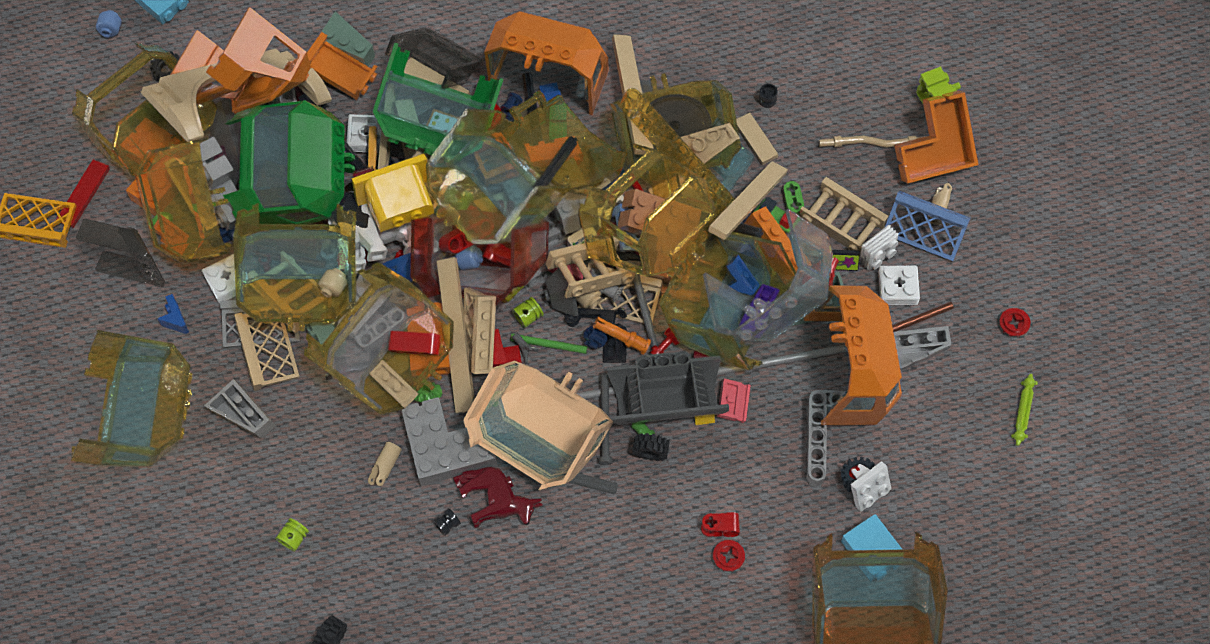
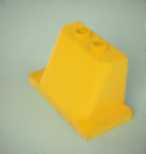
(395, 193)

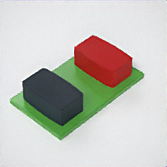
(778, 214)

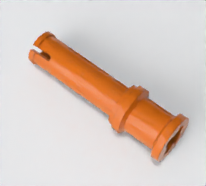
(629, 338)

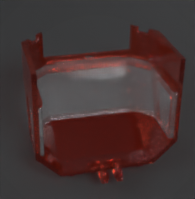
(527, 248)

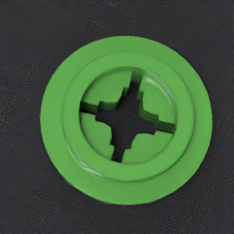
(427, 394)

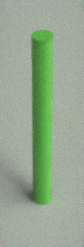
(553, 344)

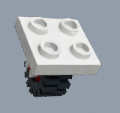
(865, 481)

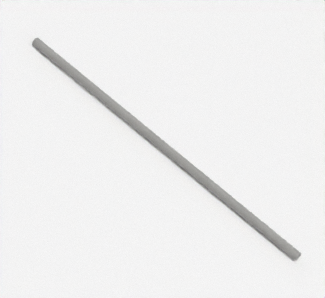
(766, 362)

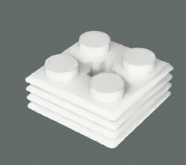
(357, 127)
(878, 248)
(215, 276)
(895, 295)

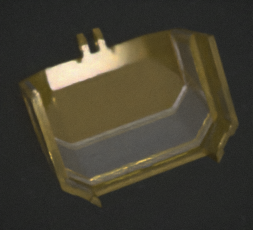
(364, 336)

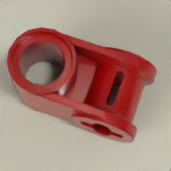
(723, 525)

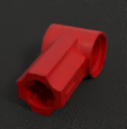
(497, 253)

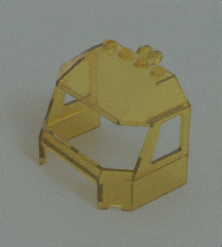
(142, 127)
(182, 203)
(669, 232)

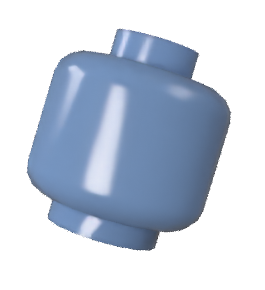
(108, 23)
(469, 258)

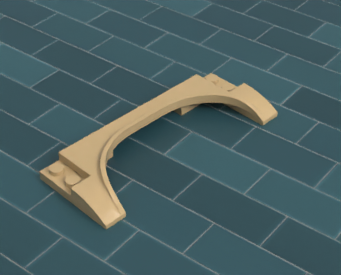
(177, 93)

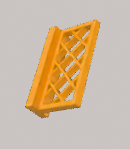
(34, 235)

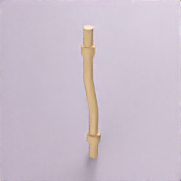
(838, 141)

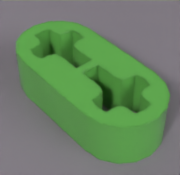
(797, 196)

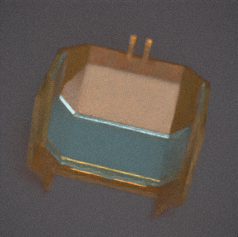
(878, 595)

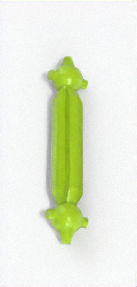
(1024, 409)

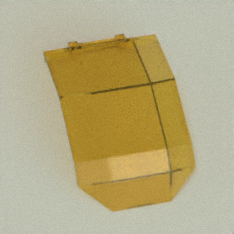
(545, 132)

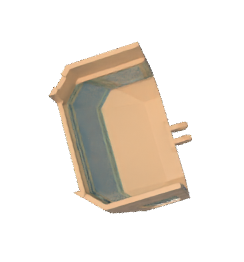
(536, 423)

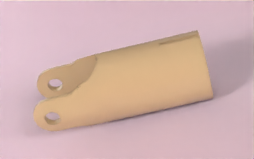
(942, 199)
(384, 463)

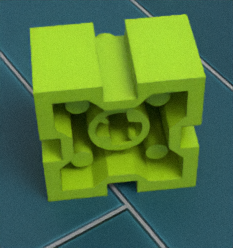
(935, 84)

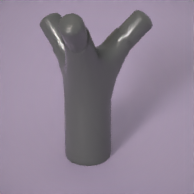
(523, 345)

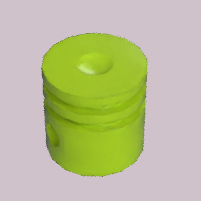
(527, 312)
(295, 531)

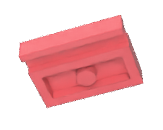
(737, 397)

